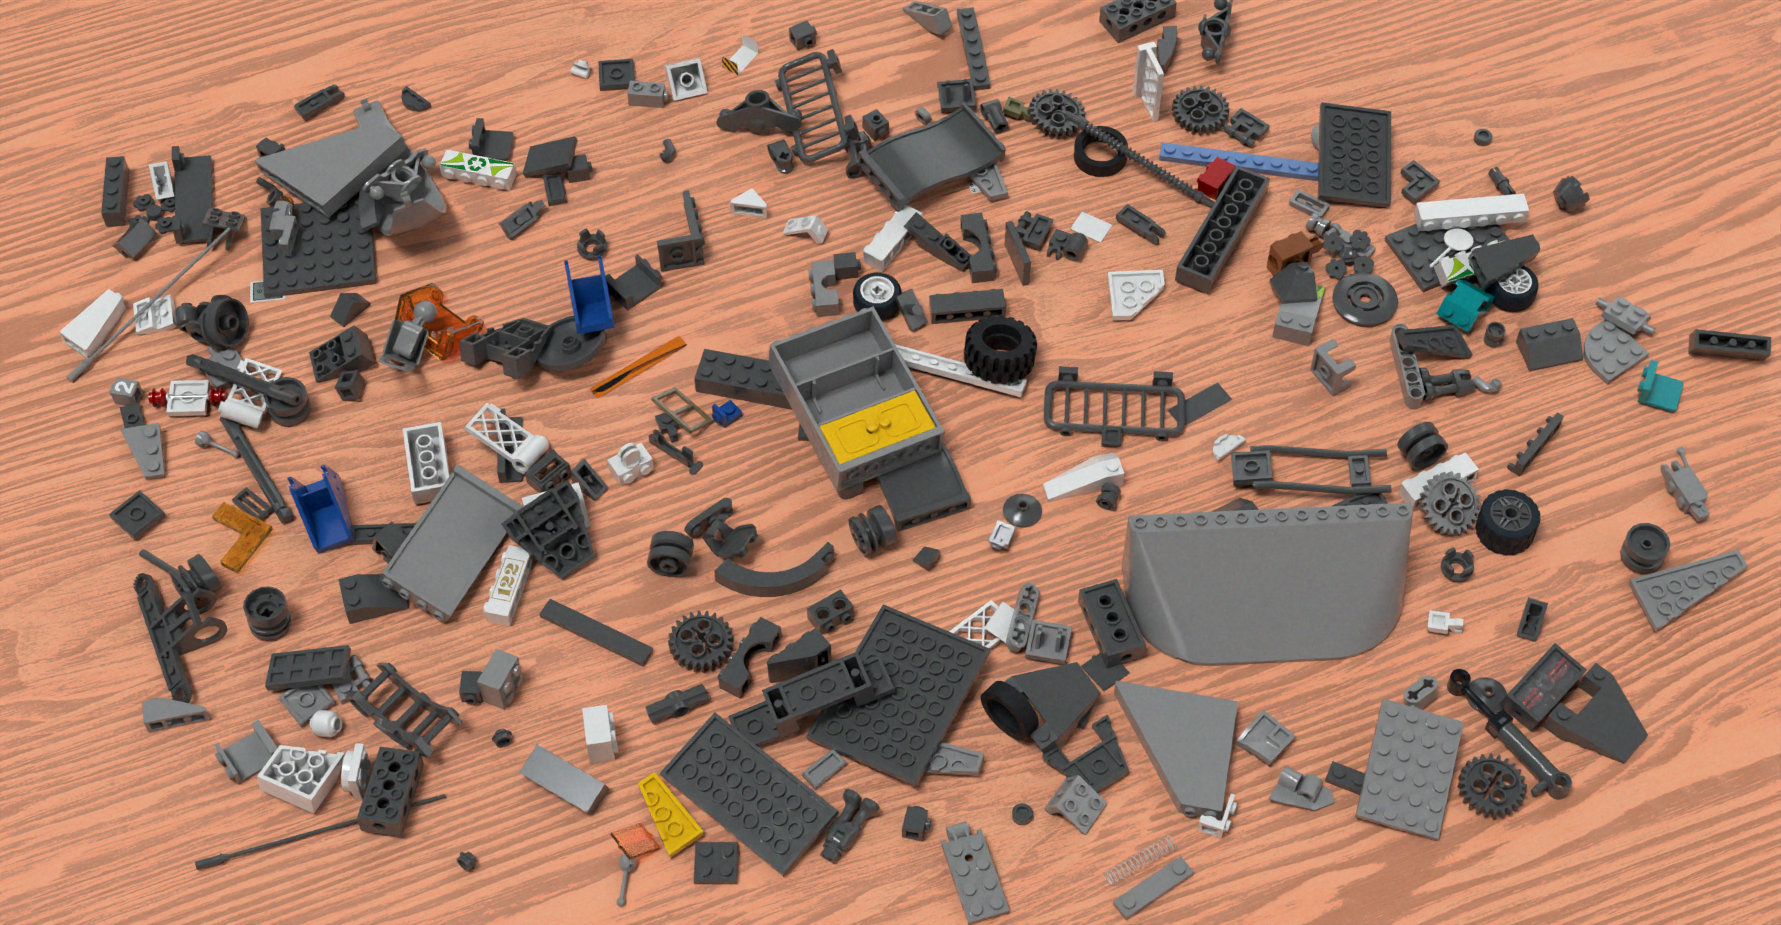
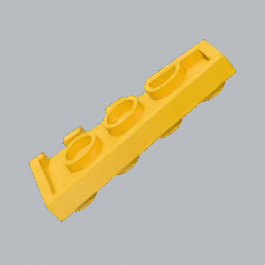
(669, 816)

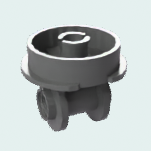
(221, 323)

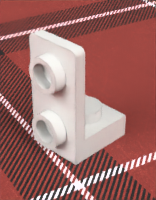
(1211, 826)

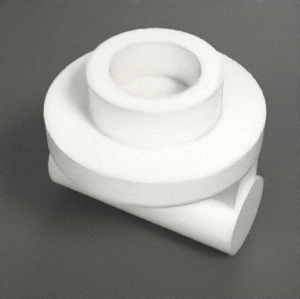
(581, 69)

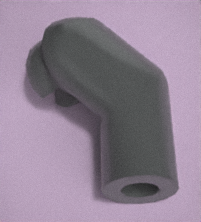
(669, 152)

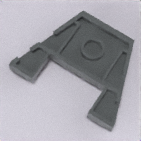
(1097, 766)

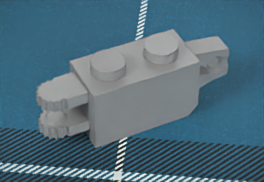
(1686, 490)

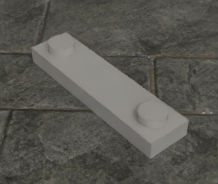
(1153, 888)

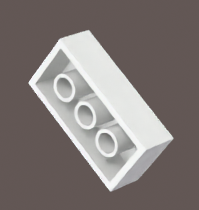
(426, 460)

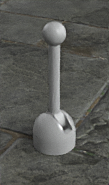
(203, 439)
(627, 866)

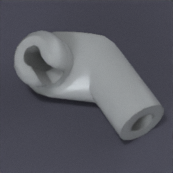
(1492, 386)

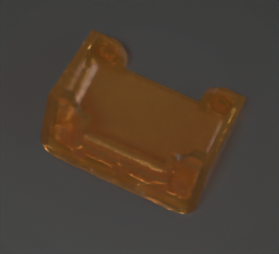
(445, 329)

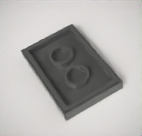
(550, 156)
(1017, 253)

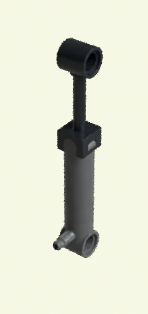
(1501, 726)

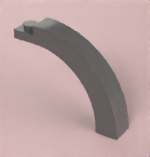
(775, 583)

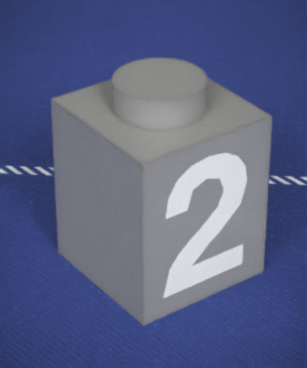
(125, 391)

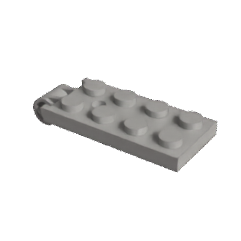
(974, 880)

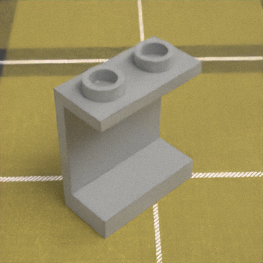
(247, 755)

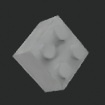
(500, 679)

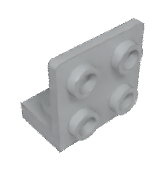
(1077, 803)

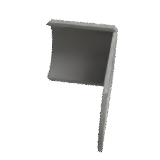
(388, 353)

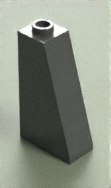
(1501, 259)

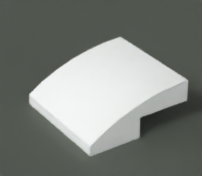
(157, 317)

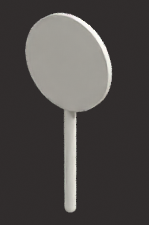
(1456, 240)

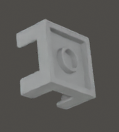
(1328, 371)

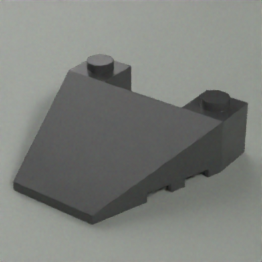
(514, 345)
(1060, 697)
(1606, 721)

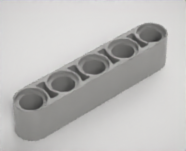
(1407, 371)

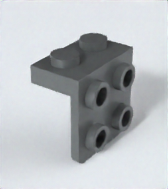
(489, 142)

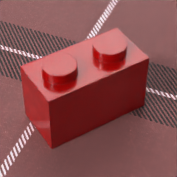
(1215, 177)

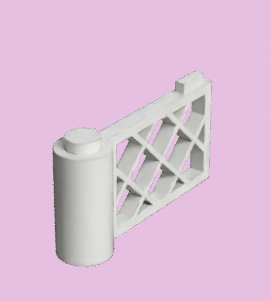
(244, 410)
(528, 451)
(976, 616)

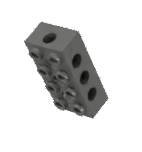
(1130, 17)
(1111, 623)
(390, 791)

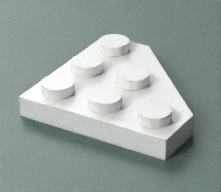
(1133, 291)

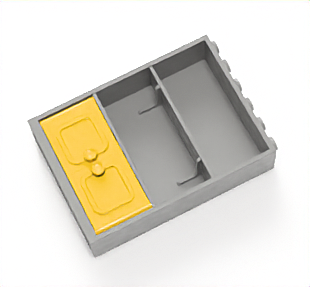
(855, 398)

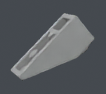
(930, 16)
(168, 713)

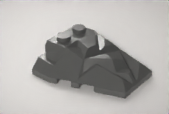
(552, 530)

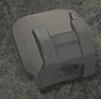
(734, 540)

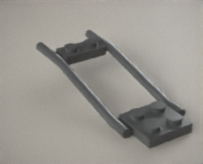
(1255, 469)

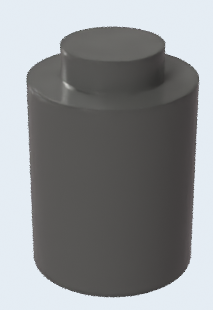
(1075, 246)

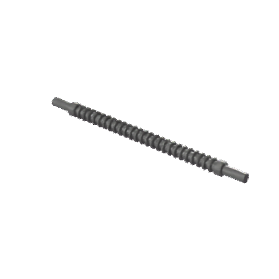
(1084, 125)

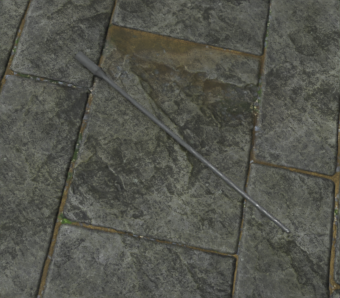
(224, 857)

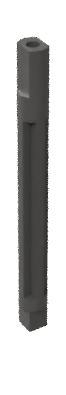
(243, 379)
(257, 470)

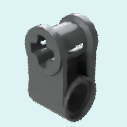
(781, 156)

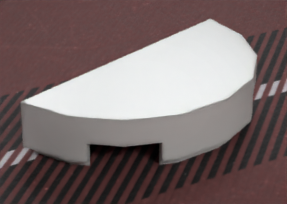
(1226, 445)

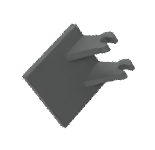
(217, 218)

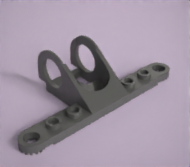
(167, 631)

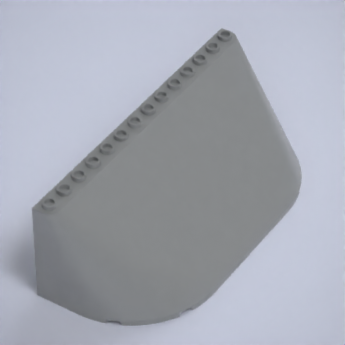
(1267, 582)

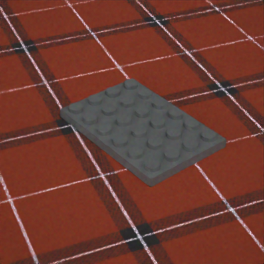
(1354, 155)
(1420, 248)

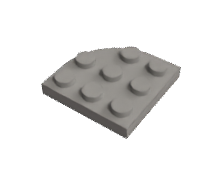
(1611, 351)

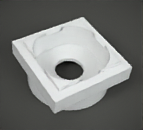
(355, 771)

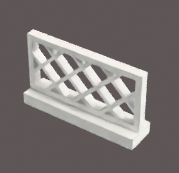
(1148, 79)

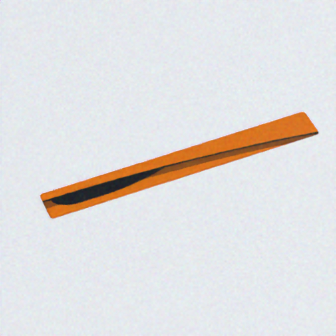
(638, 367)

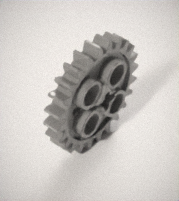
(1436, 493)

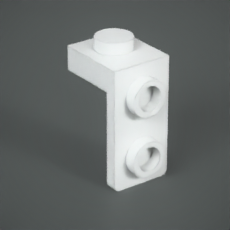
(809, 224)

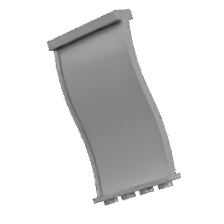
(449, 544)

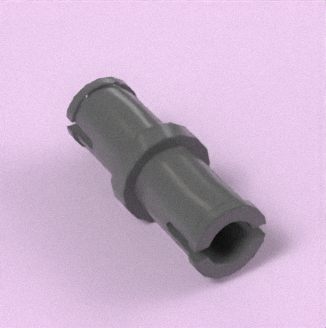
(1501, 182)

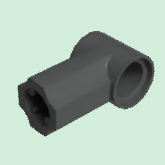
(993, 112)

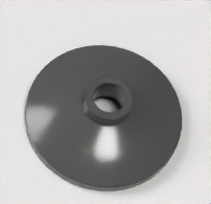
(1019, 516)
(1492, 700)

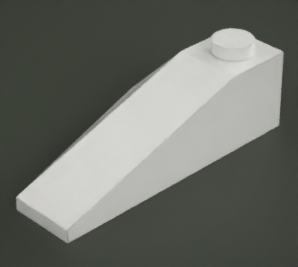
(1086, 477)

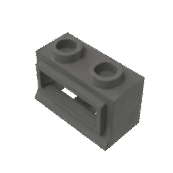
(560, 473)

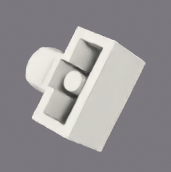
(630, 463)

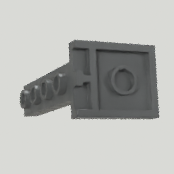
(683, 250)

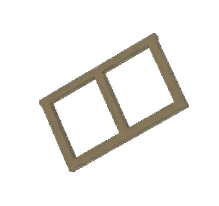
(656, 399)

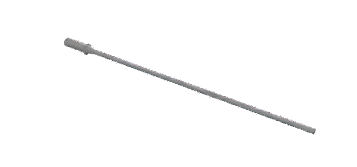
(86, 363)

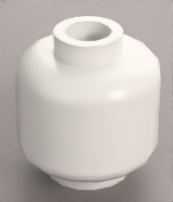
(325, 723)

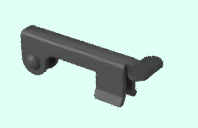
(684, 456)

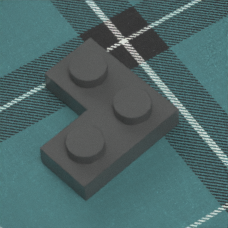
(1420, 181)

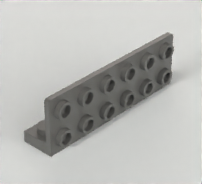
(192, 196)

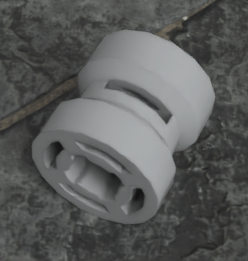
(1318, 224)

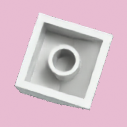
(685, 79)

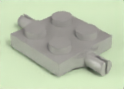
(1626, 315)
(227, 358)

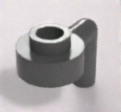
(274, 194)

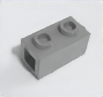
(647, 94)

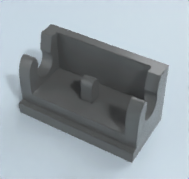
(134, 238)

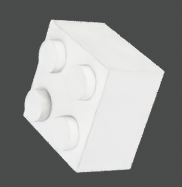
(600, 734)

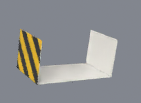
(742, 56)

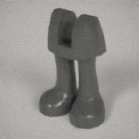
(853, 147)
(1458, 378)

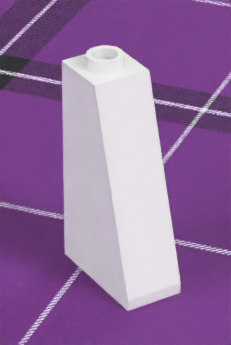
(94, 324)

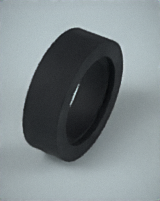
(1094, 167)
(1009, 710)

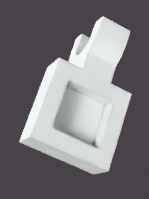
(1440, 623)

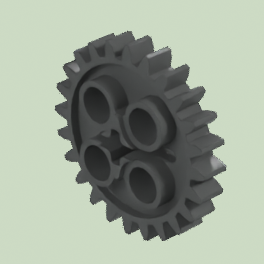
(1200, 109)
(1049, 112)
(685, 650)
(1510, 795)

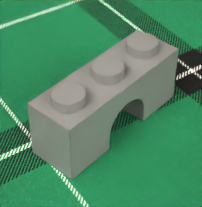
(825, 300)

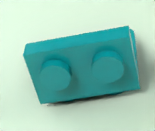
(1659, 389)

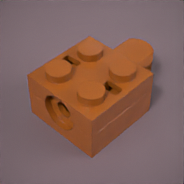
(1292, 250)

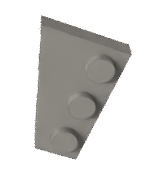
(147, 449)

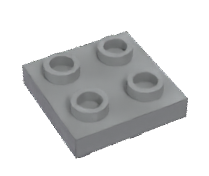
(1048, 642)

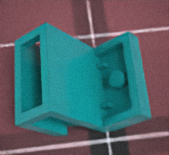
(1465, 304)

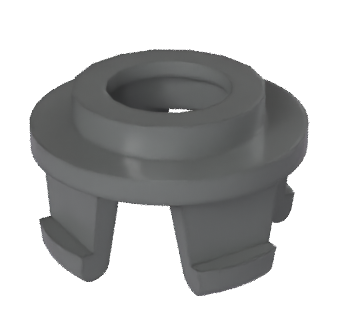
(587, 239)
(1464, 559)

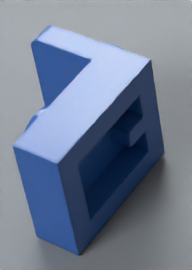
(726, 413)

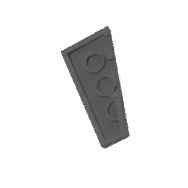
(1435, 340)

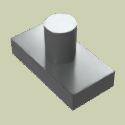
(911, 309)

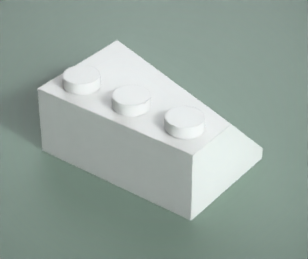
(300, 775)

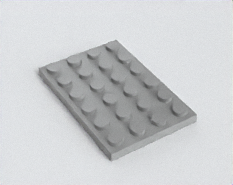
(1409, 769)

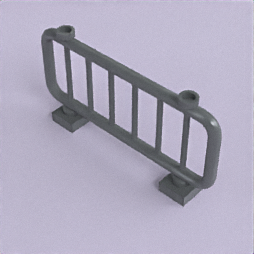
(844, 130)
(1161, 384)

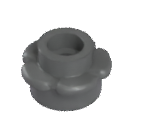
(502, 737)
(466, 861)

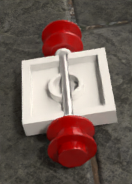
(187, 397)

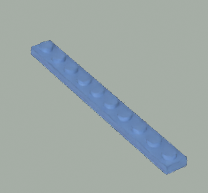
(1252, 162)

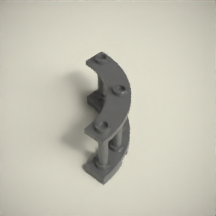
(394, 729)

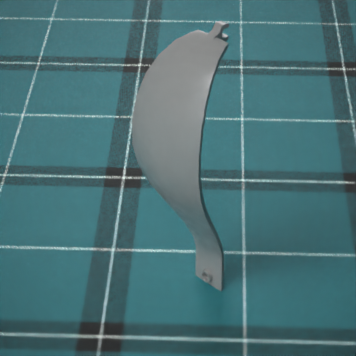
(426, 200)

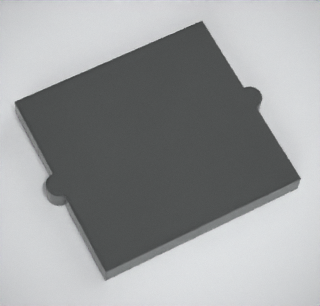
(1101, 675)

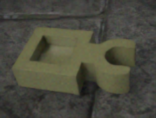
(1016, 108)

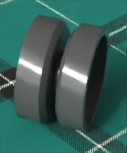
(285, 413)
(1422, 445)
(1645, 548)
(670, 553)

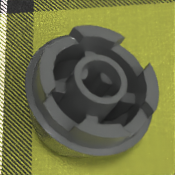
(1569, 194)

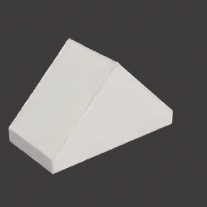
(162, 180)
(749, 205)

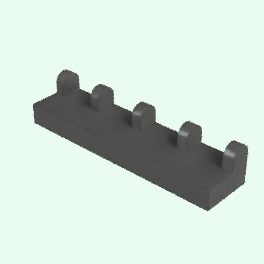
(1537, 445)

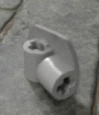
(1301, 791)

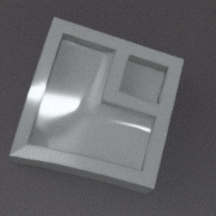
(1265, 738)

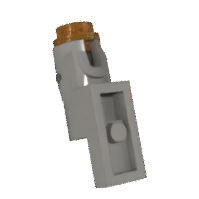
(283, 224)

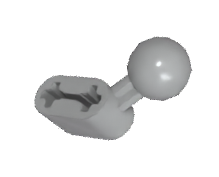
(412, 332)
(1421, 692)

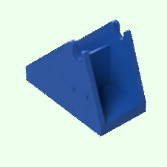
(590, 301)
(323, 510)

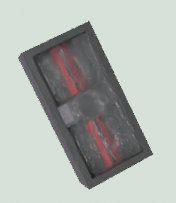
(1542, 687)

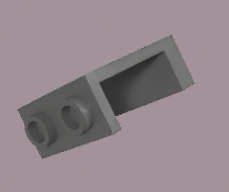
(634, 284)

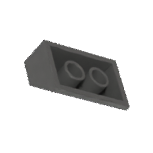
(1550, 344)

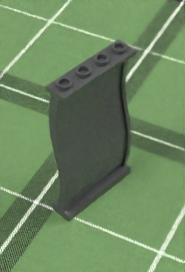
(931, 156)
(924, 490)

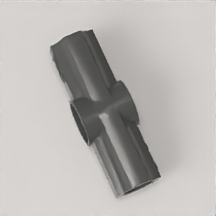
(677, 703)

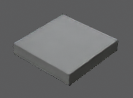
(305, 701)

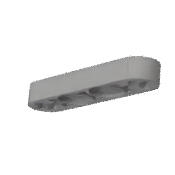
(1025, 618)

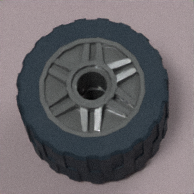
(1507, 522)

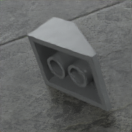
(367, 598)

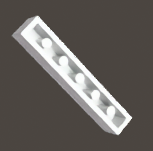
(1471, 212)

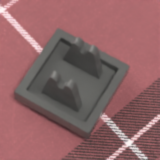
(955, 93)

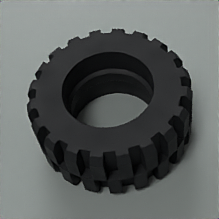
(995, 364)

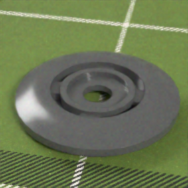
(1362, 313)

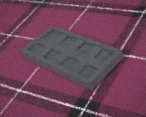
(308, 667)

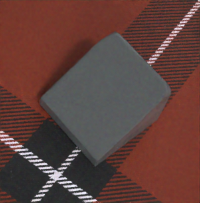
(927, 557)

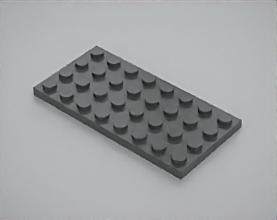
(749, 793)

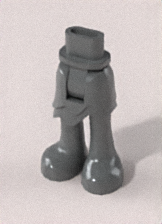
(843, 832)

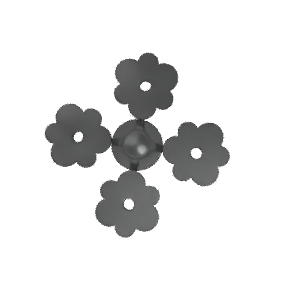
(154, 212)
(1347, 254)

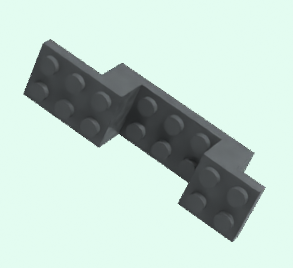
(811, 693)

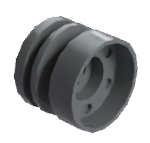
(872, 530)
(198, 576)
(267, 613)

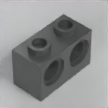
(828, 609)

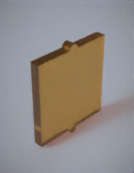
(635, 841)

